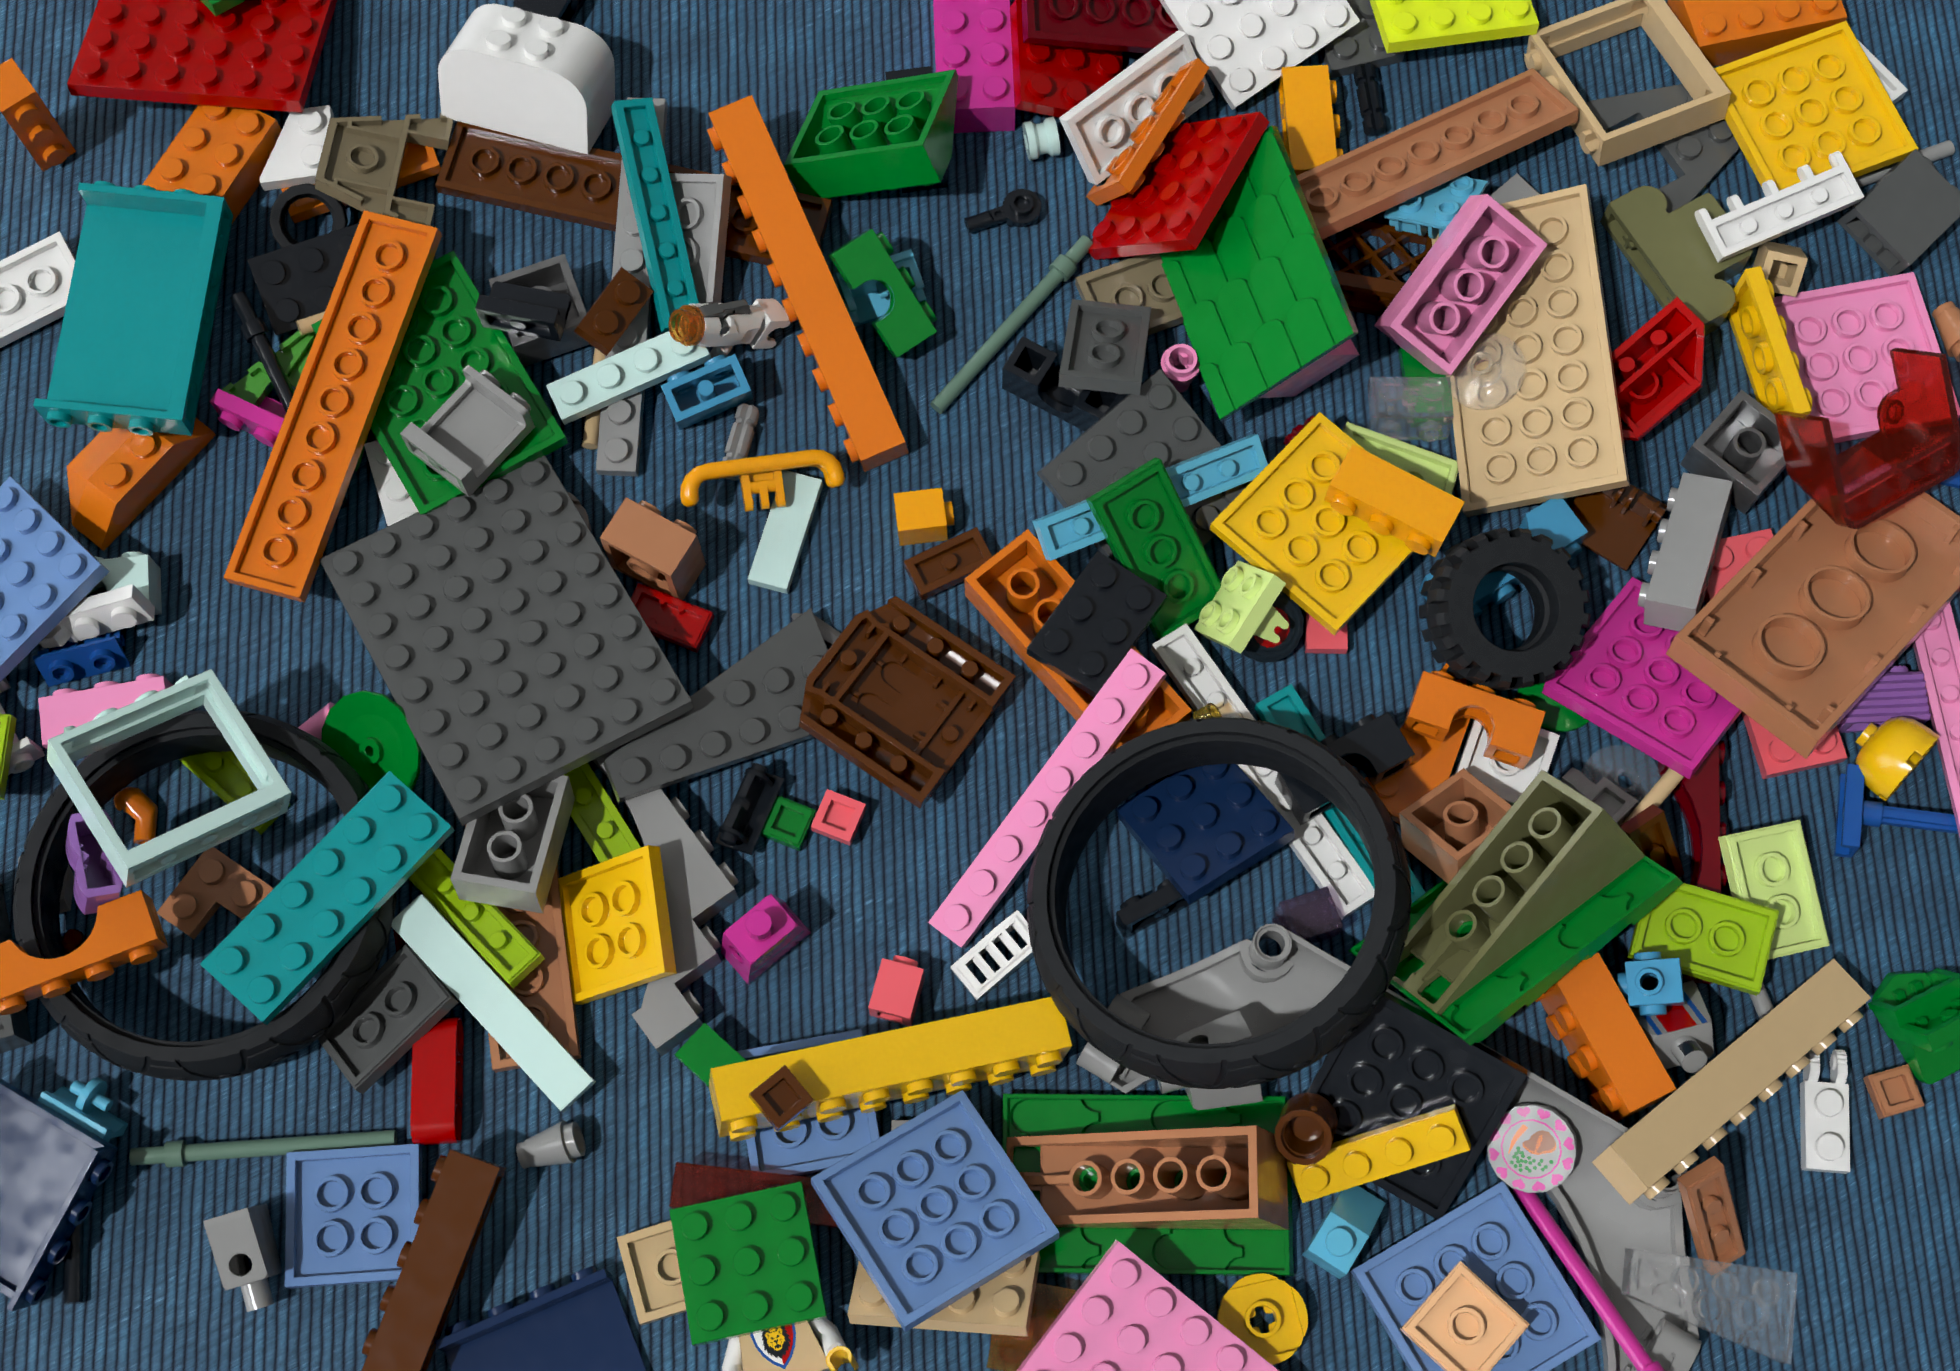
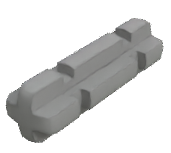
(741, 434)

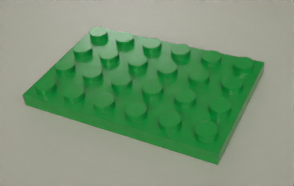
(428, 370)

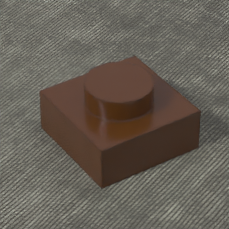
(781, 1098)

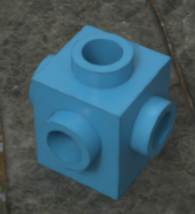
(1669, 988)

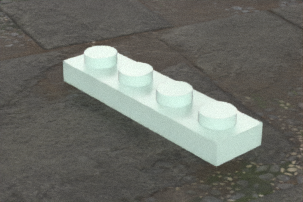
(623, 375)

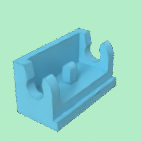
(872, 298)

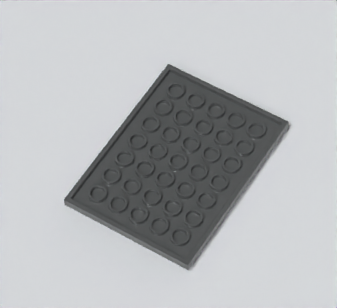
(505, 638)

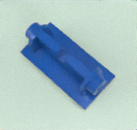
(82, 661)

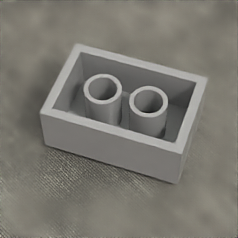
(514, 850)

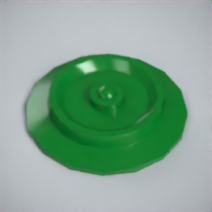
(373, 737)

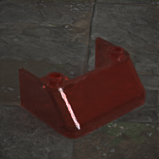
(1905, 458)

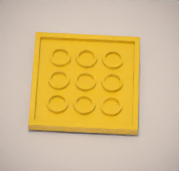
(1810, 101)
(1291, 531)

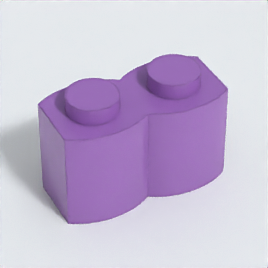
(95, 876)

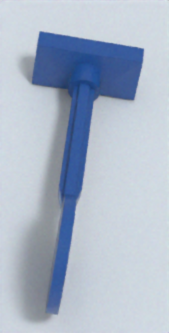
(1855, 812)

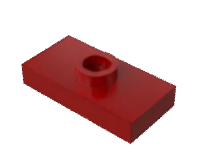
(672, 618)

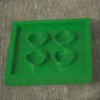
(748, 1264)

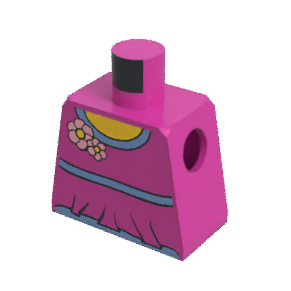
(762, 937)

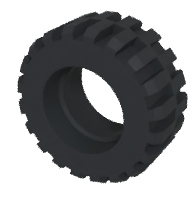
(1555, 599)

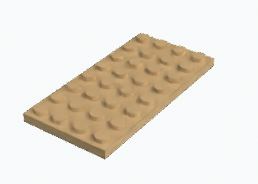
(1565, 421)

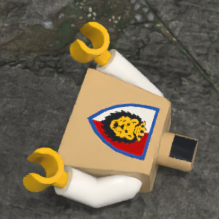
(797, 1347)

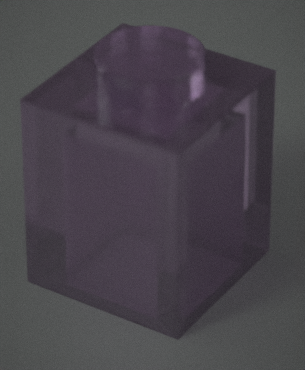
(1310, 916)

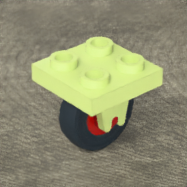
(1252, 615)

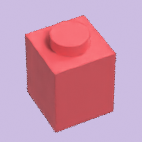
(897, 990)

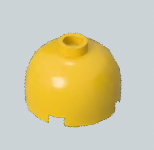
(1892, 753)

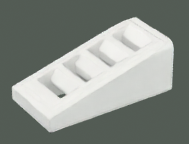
(1001, 932)

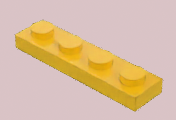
(1383, 1153)

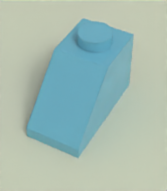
(1344, 1231)

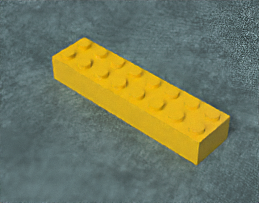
(898, 1065)

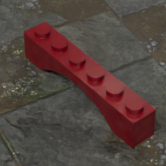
(1700, 805)

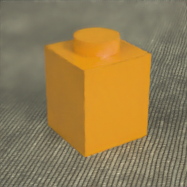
(922, 516)

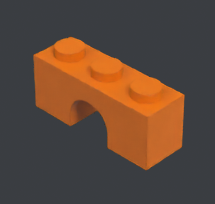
(31, 118)
(1509, 724)

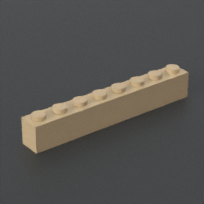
(1730, 1082)

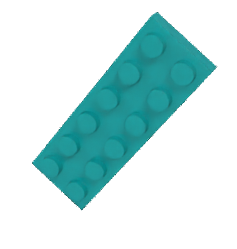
(327, 898)

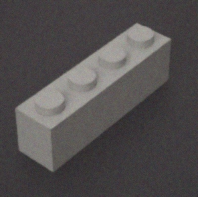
(1686, 552)

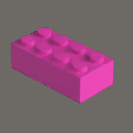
(978, 44)

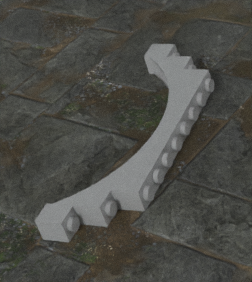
(694, 895)

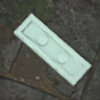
(785, 533)

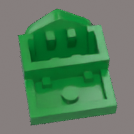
(1922, 1019)

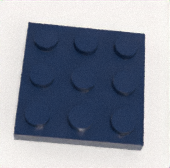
(1205, 826)

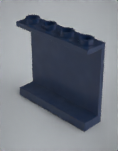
(556, 1330)

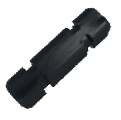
(1369, 99)

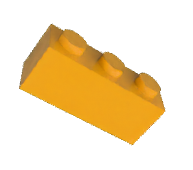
(1308, 116)
(1393, 501)

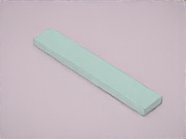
(492, 1003)

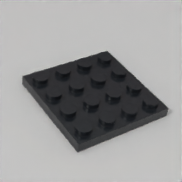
(1409, 1066)

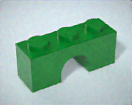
(906, 319)

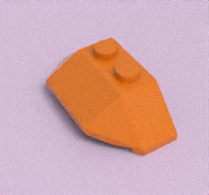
(123, 475)

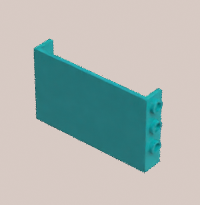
(139, 310)

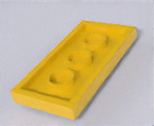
(1764, 346)

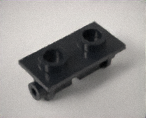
(750, 809)

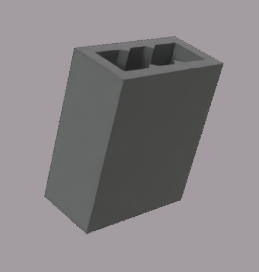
(1903, 213)

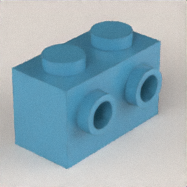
(706, 390)

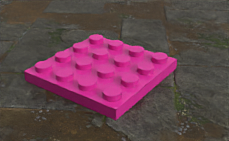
(1639, 691)

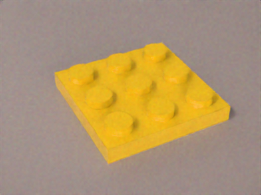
(617, 925)

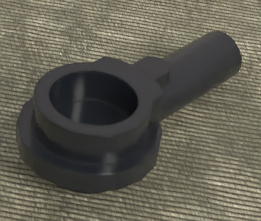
(1018, 209)

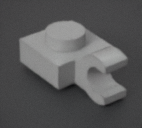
(1604, 793)

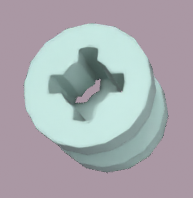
(1041, 138)

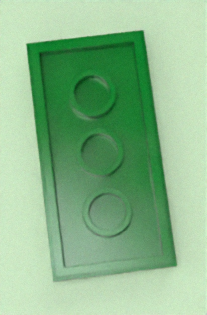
(1157, 543)

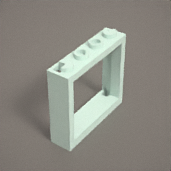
(199, 834)

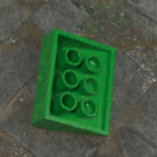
(876, 136)

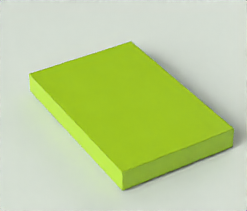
(1712, 936)

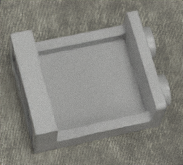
(471, 431)

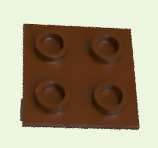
(1618, 522)

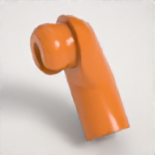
(141, 809)

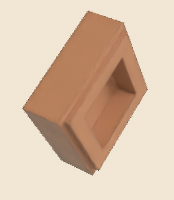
(1893, 1091)

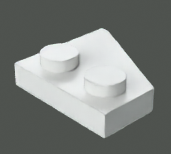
(297, 149)

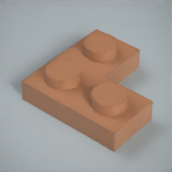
(207, 886)

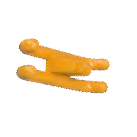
(761, 475)

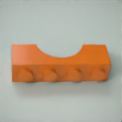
(122, 934)

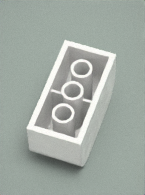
(529, 77)

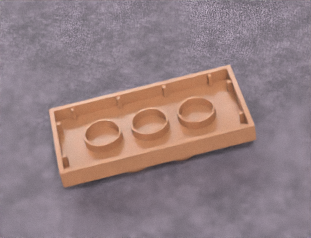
(1823, 615)

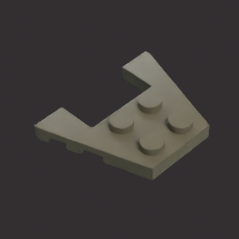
(365, 160)

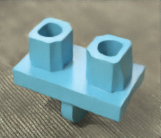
(86, 1107)

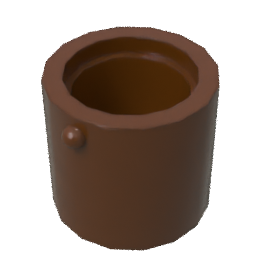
(1306, 1128)

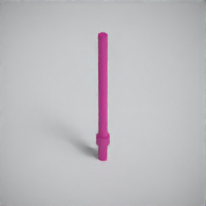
(1587, 1282)

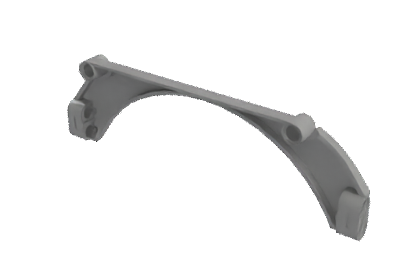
(1587, 1202)

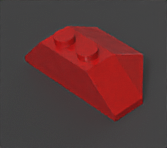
(1658, 368)

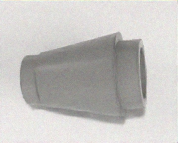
(553, 1146)

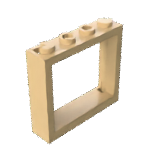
(1675, 45)

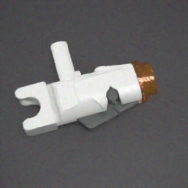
(728, 324)

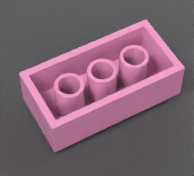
(1461, 284)

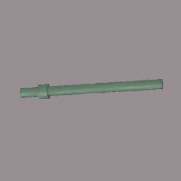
(1060, 271)
(179, 1153)

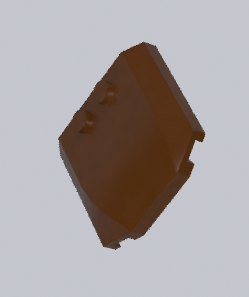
(902, 698)

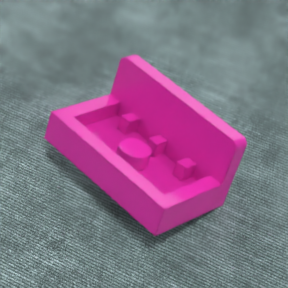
(261, 421)

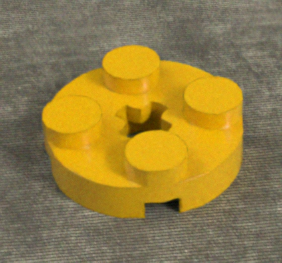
(1275, 1297)

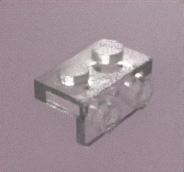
(1411, 407)

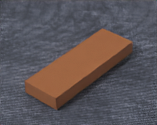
(1711, 1212)

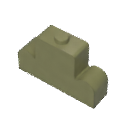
(1673, 252)

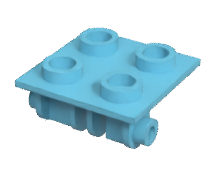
(1435, 207)

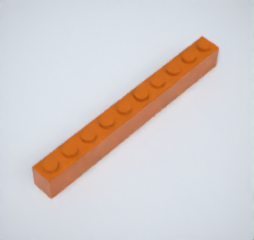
(808, 285)

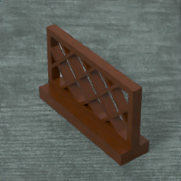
(1369, 293)

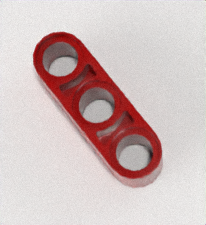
(438, 1084)

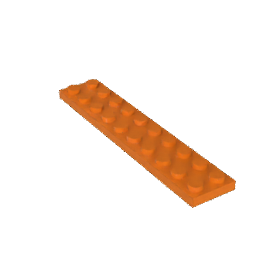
(333, 407)

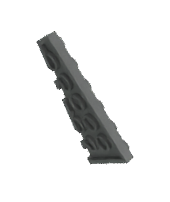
(734, 716)

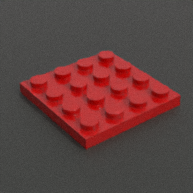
(1180, 189)

